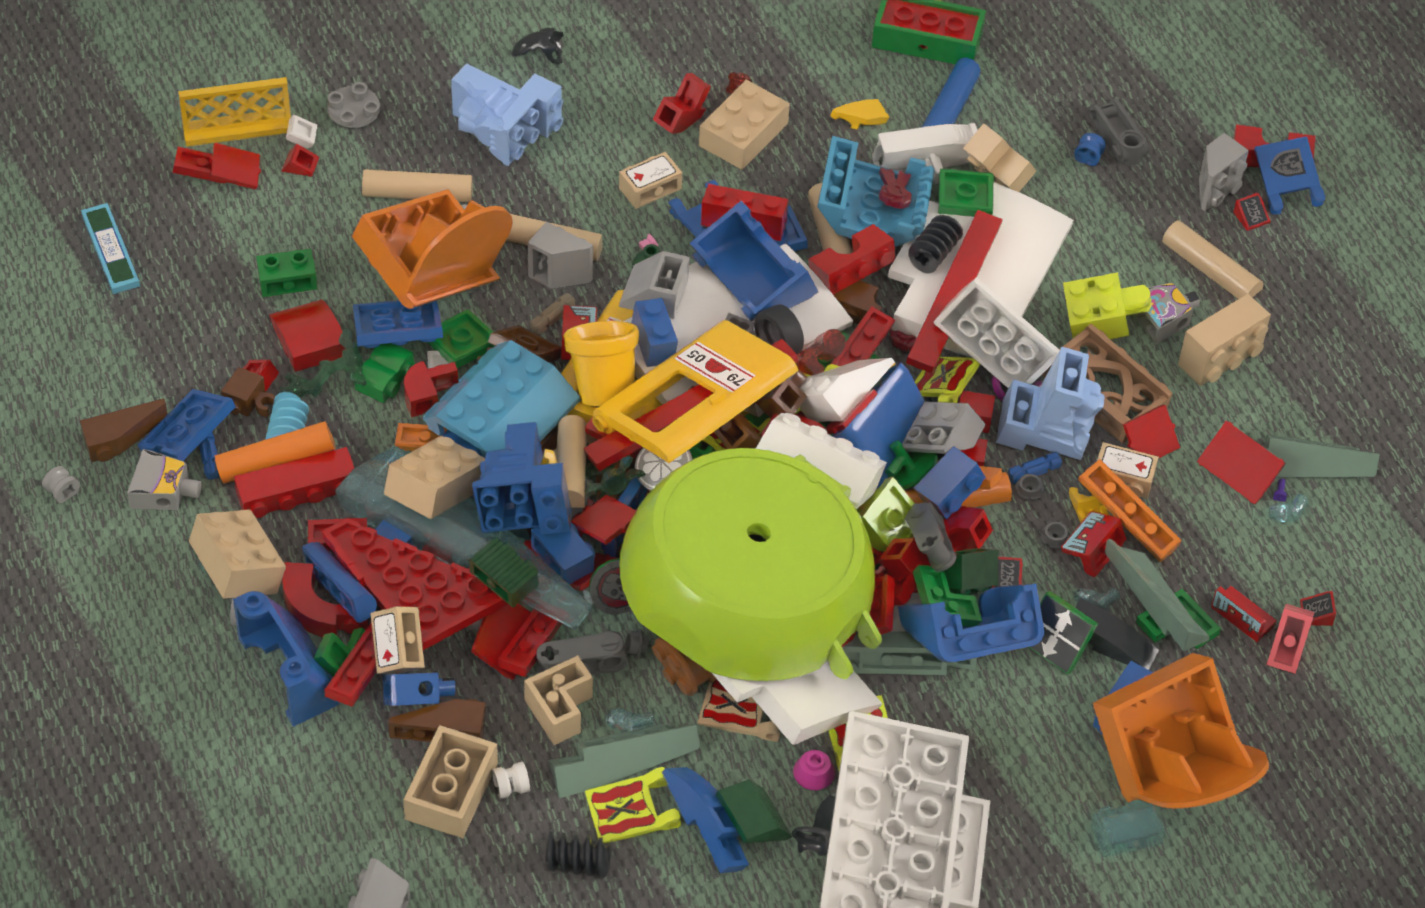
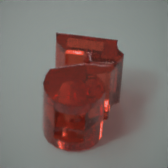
(826, 347)

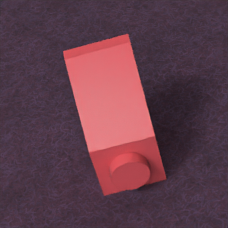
(1290, 638)

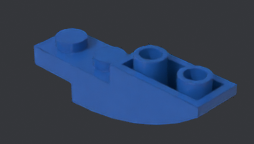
(701, 807)

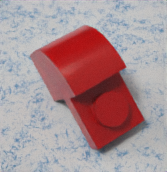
(685, 108)
(423, 384)
(900, 560)

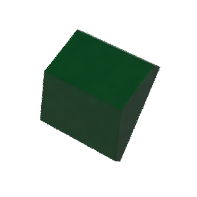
(753, 813)

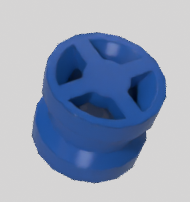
(1090, 149)

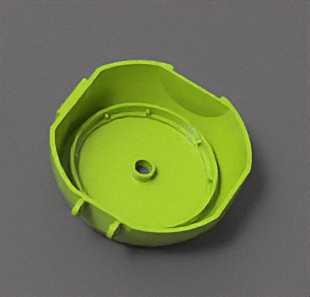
(743, 602)

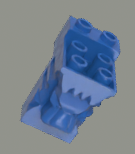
(520, 491)

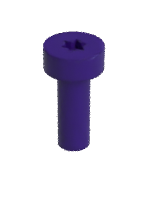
(1280, 494)

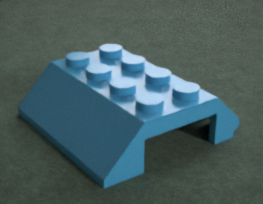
(852, 191)
(499, 391)

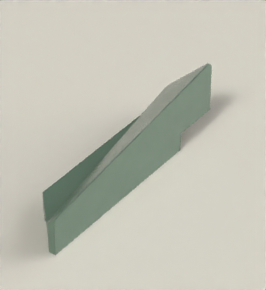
(1321, 459)
(1156, 596)
(898, 655)
(621, 755)

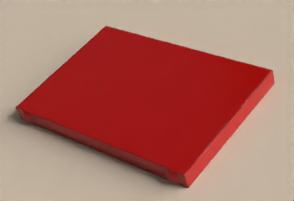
(1241, 462)
(496, 633)

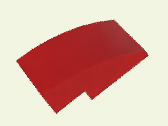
(308, 334)

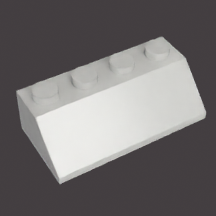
(833, 456)

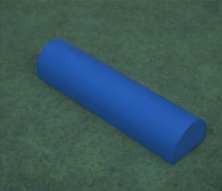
(954, 93)
(339, 582)

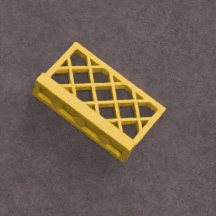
(236, 125)

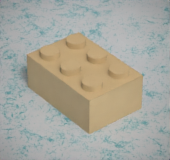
(744, 124)
(1224, 340)
(434, 477)
(236, 553)
(450, 781)

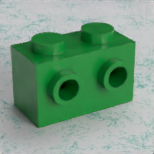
(286, 272)

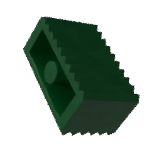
(504, 571)
(973, 571)

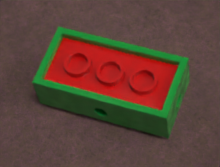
(929, 29)

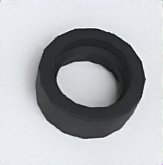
(777, 324)

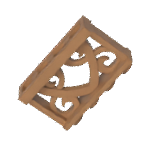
(1133, 379)

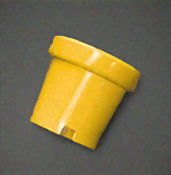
(602, 358)

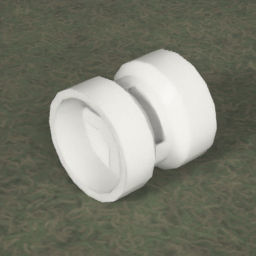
(511, 780)

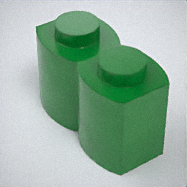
(385, 371)

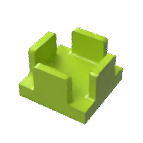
(885, 514)

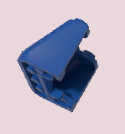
(751, 263)
(886, 416)
(1008, 623)
(271, 627)

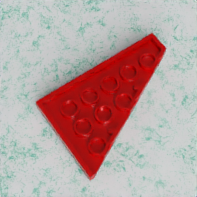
(406, 577)

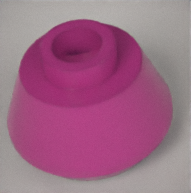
(814, 770)

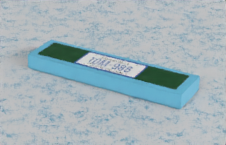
(110, 248)

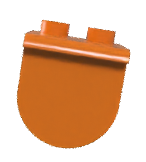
(433, 246)
(1177, 738)

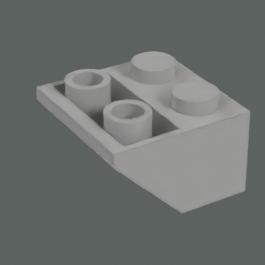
(1221, 170)
(559, 258)
(658, 277)
(943, 426)
(380, 888)

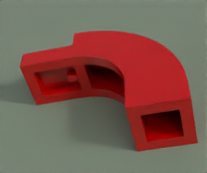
(313, 612)

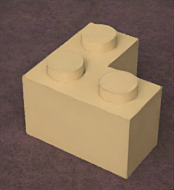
(992, 154)
(554, 698)

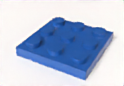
(396, 324)

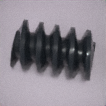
(935, 243)
(578, 855)

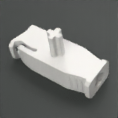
(937, 145)

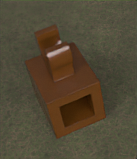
(247, 393)
(784, 397)

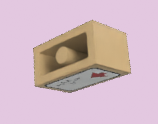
(650, 180)
(1131, 466)
(397, 640)

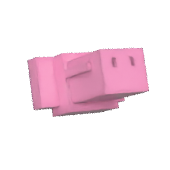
(650, 240)

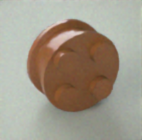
(680, 668)

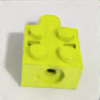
(1104, 304)

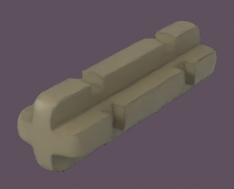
(551, 314)

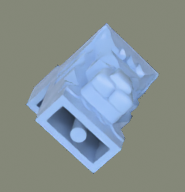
(503, 114)
(1055, 414)

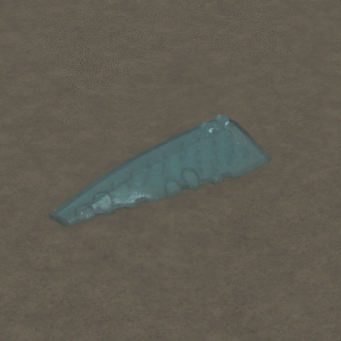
(453, 535)

